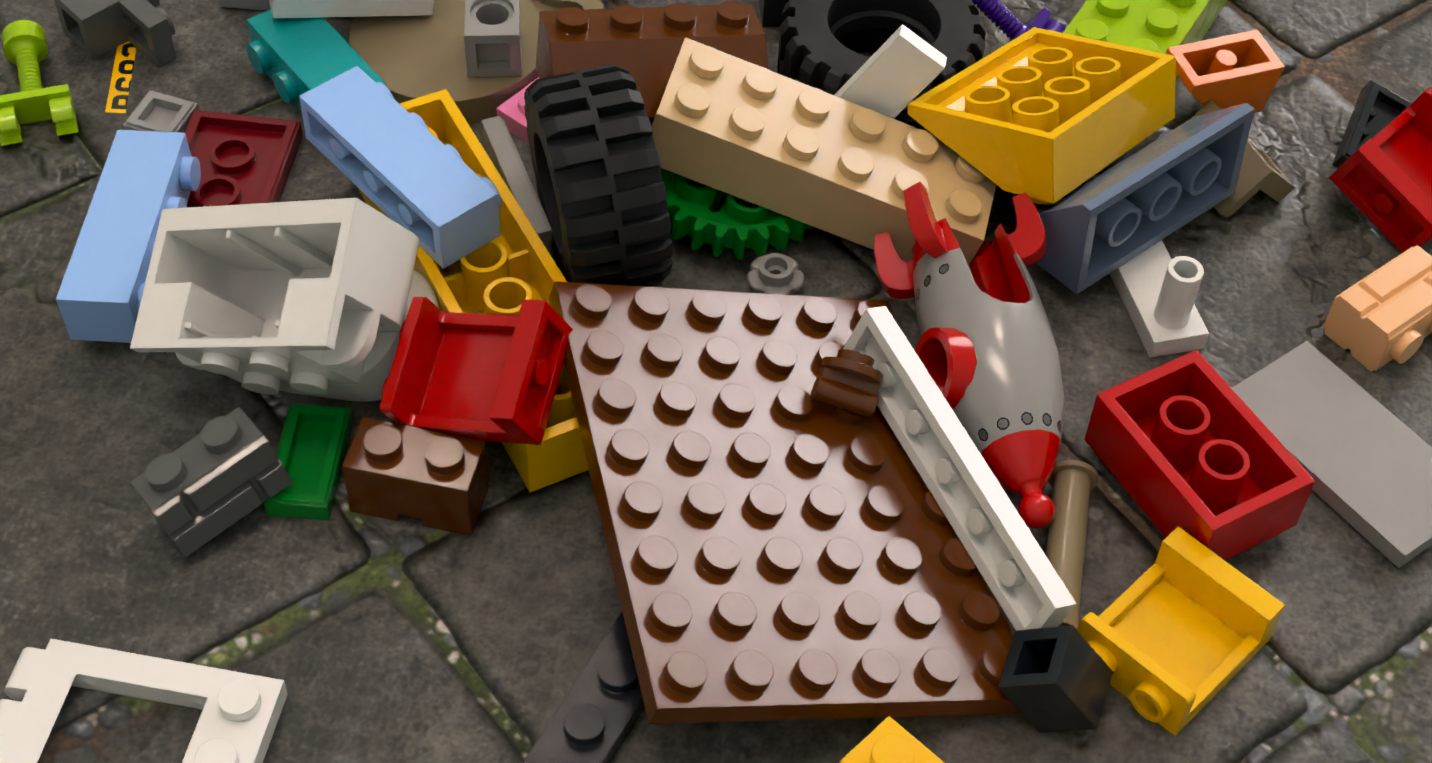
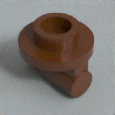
(848, 382)

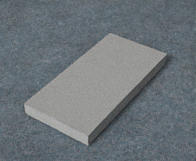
(1351, 446)

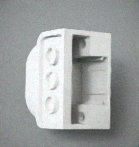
(282, 294)

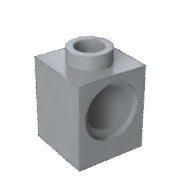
(493, 38)

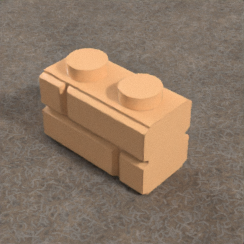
(1385, 311)

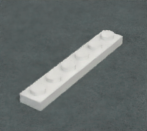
(961, 479)

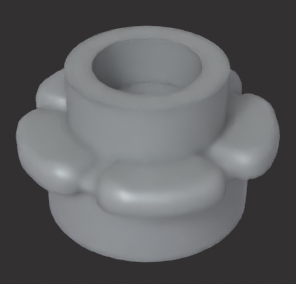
(775, 275)

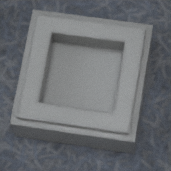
(161, 114)

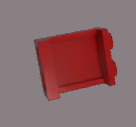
(1393, 176)
(477, 371)

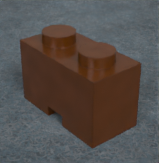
(416, 475)

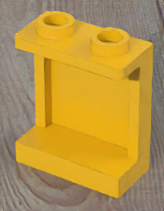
(1181, 631)

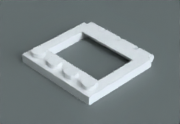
(235, 706)

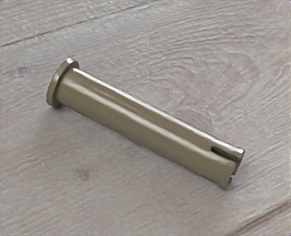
(1068, 530)

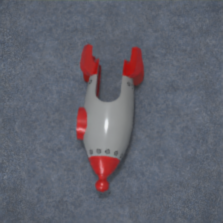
(987, 342)

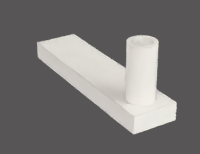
(1161, 300)

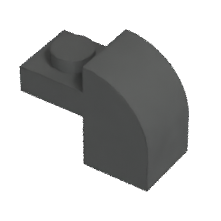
(105, 24)

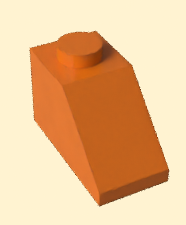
(1229, 69)

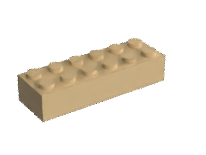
(811, 153)

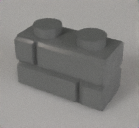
(211, 481)

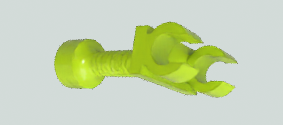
(26, 46)

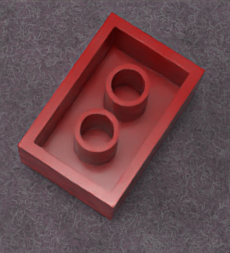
(1198, 457)

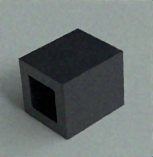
(1055, 679)

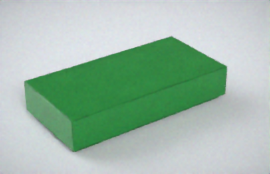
(313, 456)

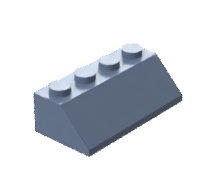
(1144, 197)

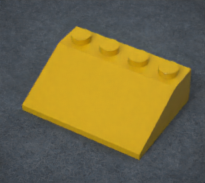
(1050, 110)

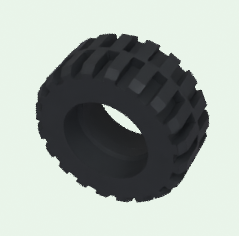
(824, 38)
(599, 177)

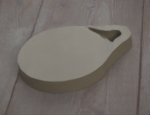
(429, 54)

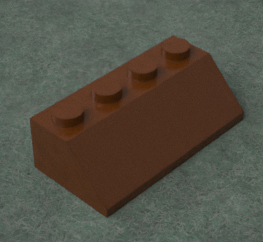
(645, 40)

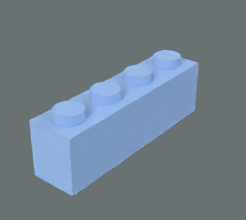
(402, 165)
(119, 232)

